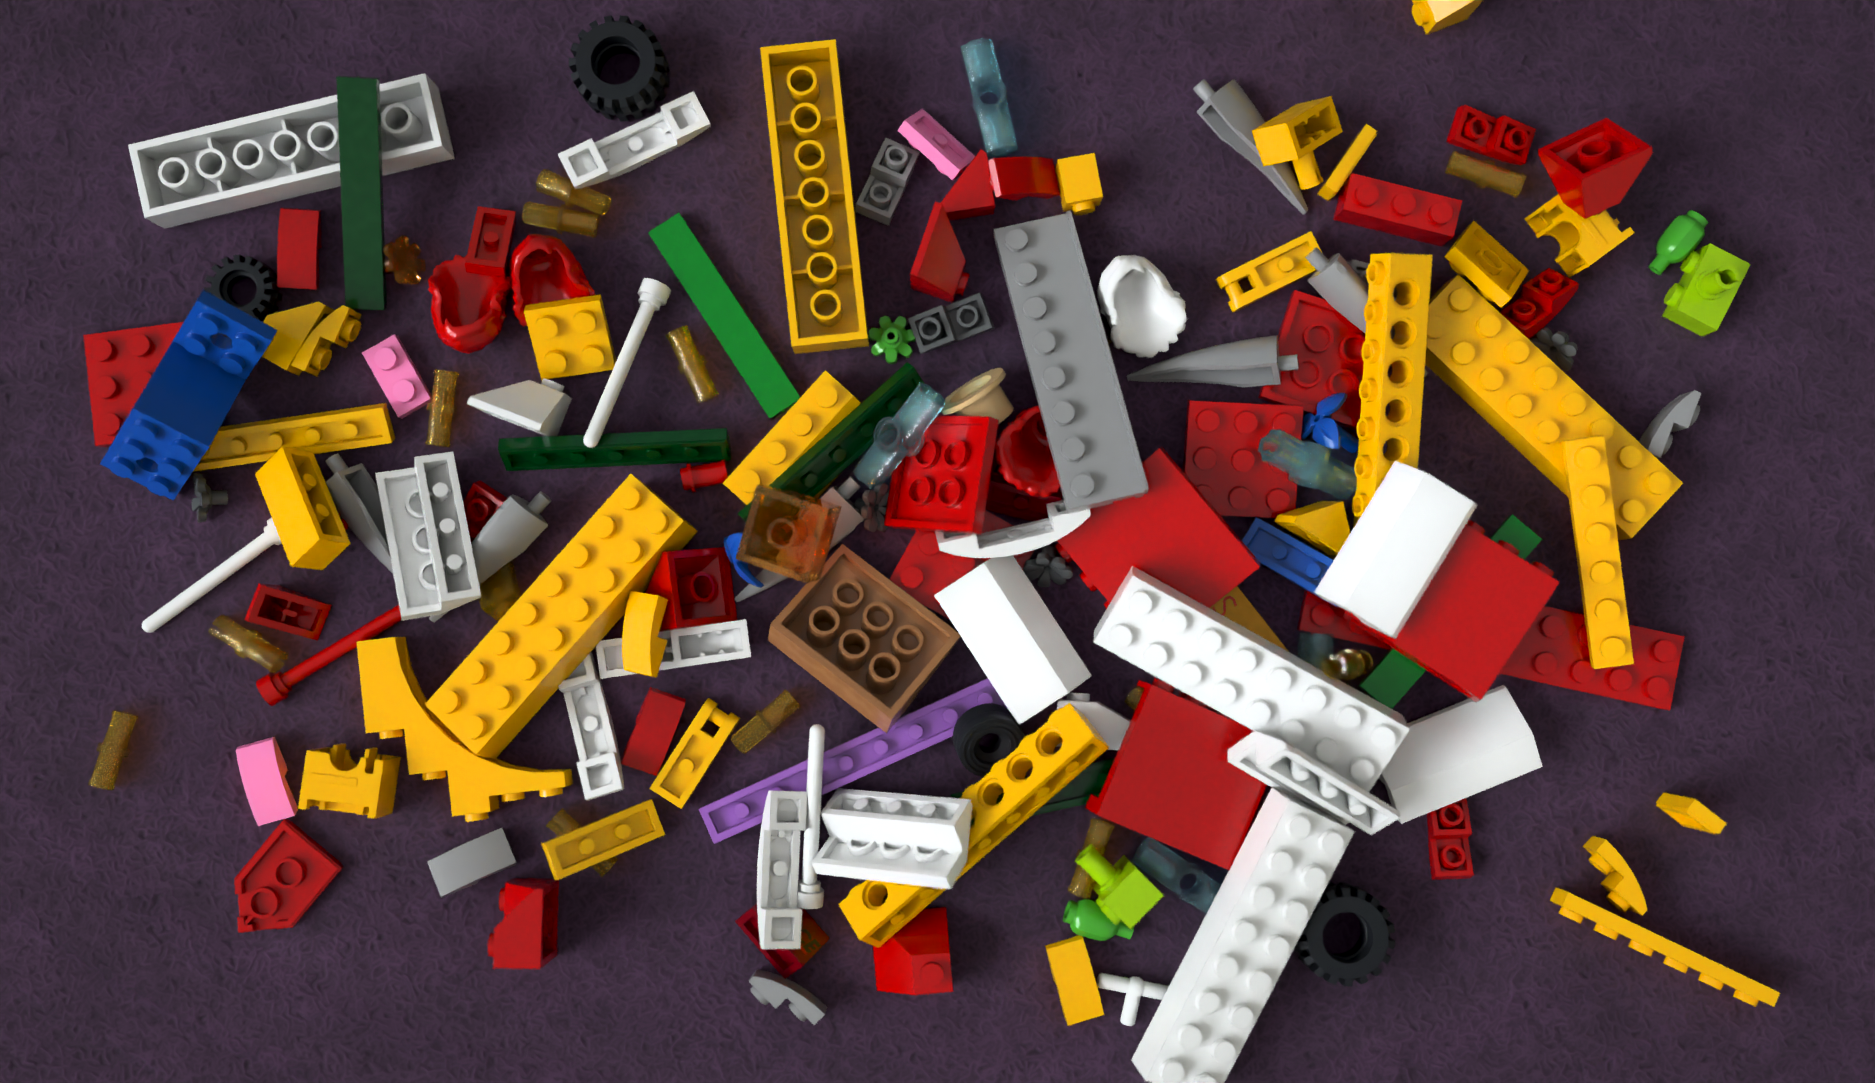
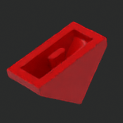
(972, 191)
(287, 611)

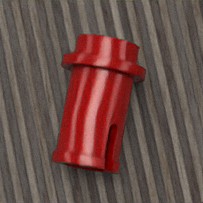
(703, 475)

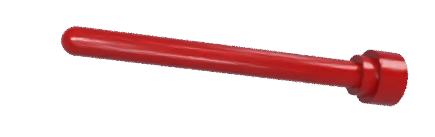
(276, 686)

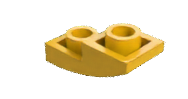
(336, 328)
(640, 641)
(1621, 882)
(1074, 980)

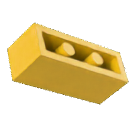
(302, 509)

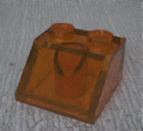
(788, 533)

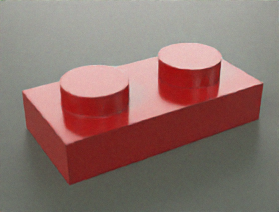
(490, 242)

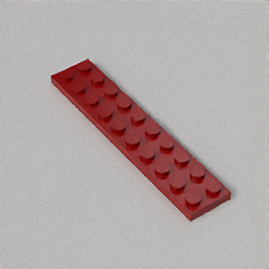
(1550, 654)

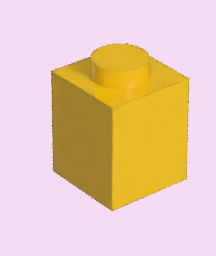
(1079, 183)

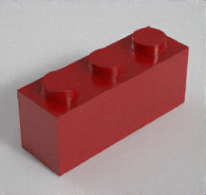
(1397, 210)

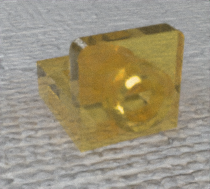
(500, 592)

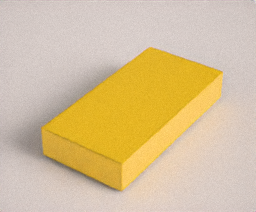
(1347, 162)
(1690, 813)

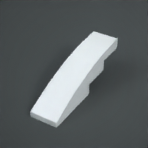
(684, 647)

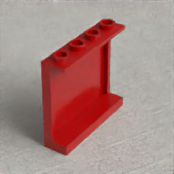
(1166, 534)
(1472, 612)
(1177, 777)

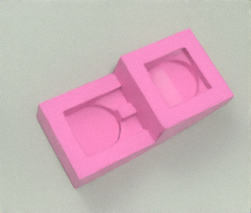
(265, 781)

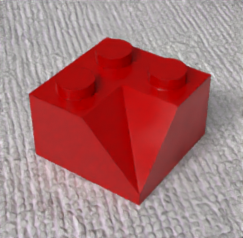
(530, 924)

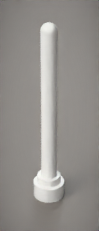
(652, 296)
(213, 578)
(809, 888)

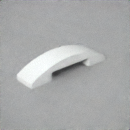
(637, 144)
(1016, 538)
(592, 731)
(779, 869)

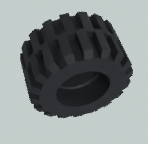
(613, 39)
(1368, 950)

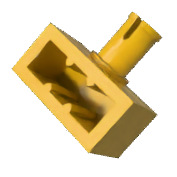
(1296, 135)

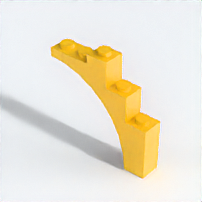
(397, 703)

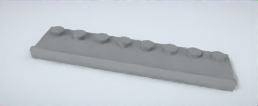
(1070, 363)

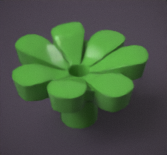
(895, 346)

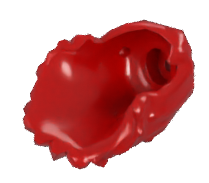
(545, 272)
(467, 306)
(1026, 455)

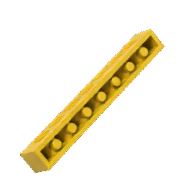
(1407, 356)
(1022, 797)

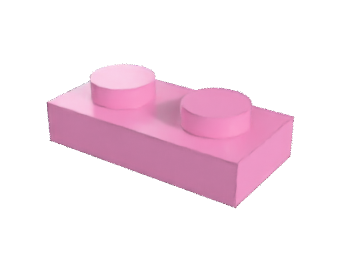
(936, 144)
(397, 376)

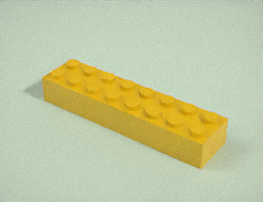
(814, 196)
(1536, 401)
(559, 619)

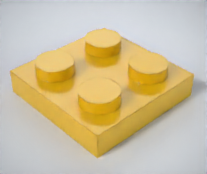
(1486, 264)
(570, 337)

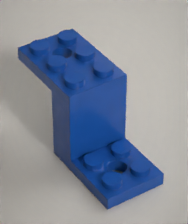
(188, 396)

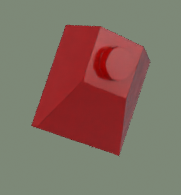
(1595, 166)
(939, 260)
(696, 588)
(916, 957)

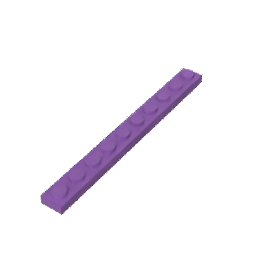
(850, 759)

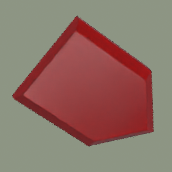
(283, 880)

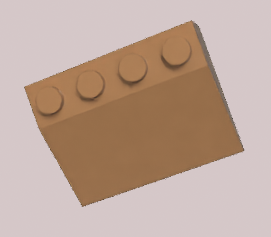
(863, 638)

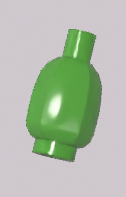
(1678, 240)
(1090, 922)

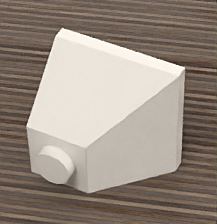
(527, 405)

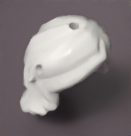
(1140, 306)

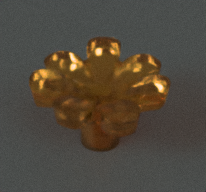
(403, 260)

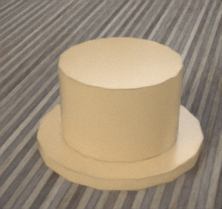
(980, 397)

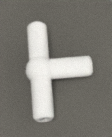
(1134, 989)

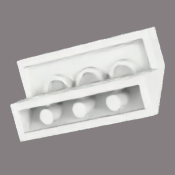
(428, 536)
(1396, 548)
(1013, 636)
(1459, 754)
(1310, 782)
(895, 837)

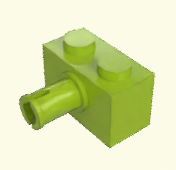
(1705, 289)
(1122, 888)

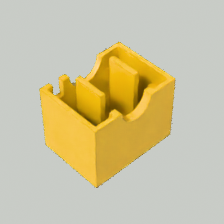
(1579, 239)
(342, 785)

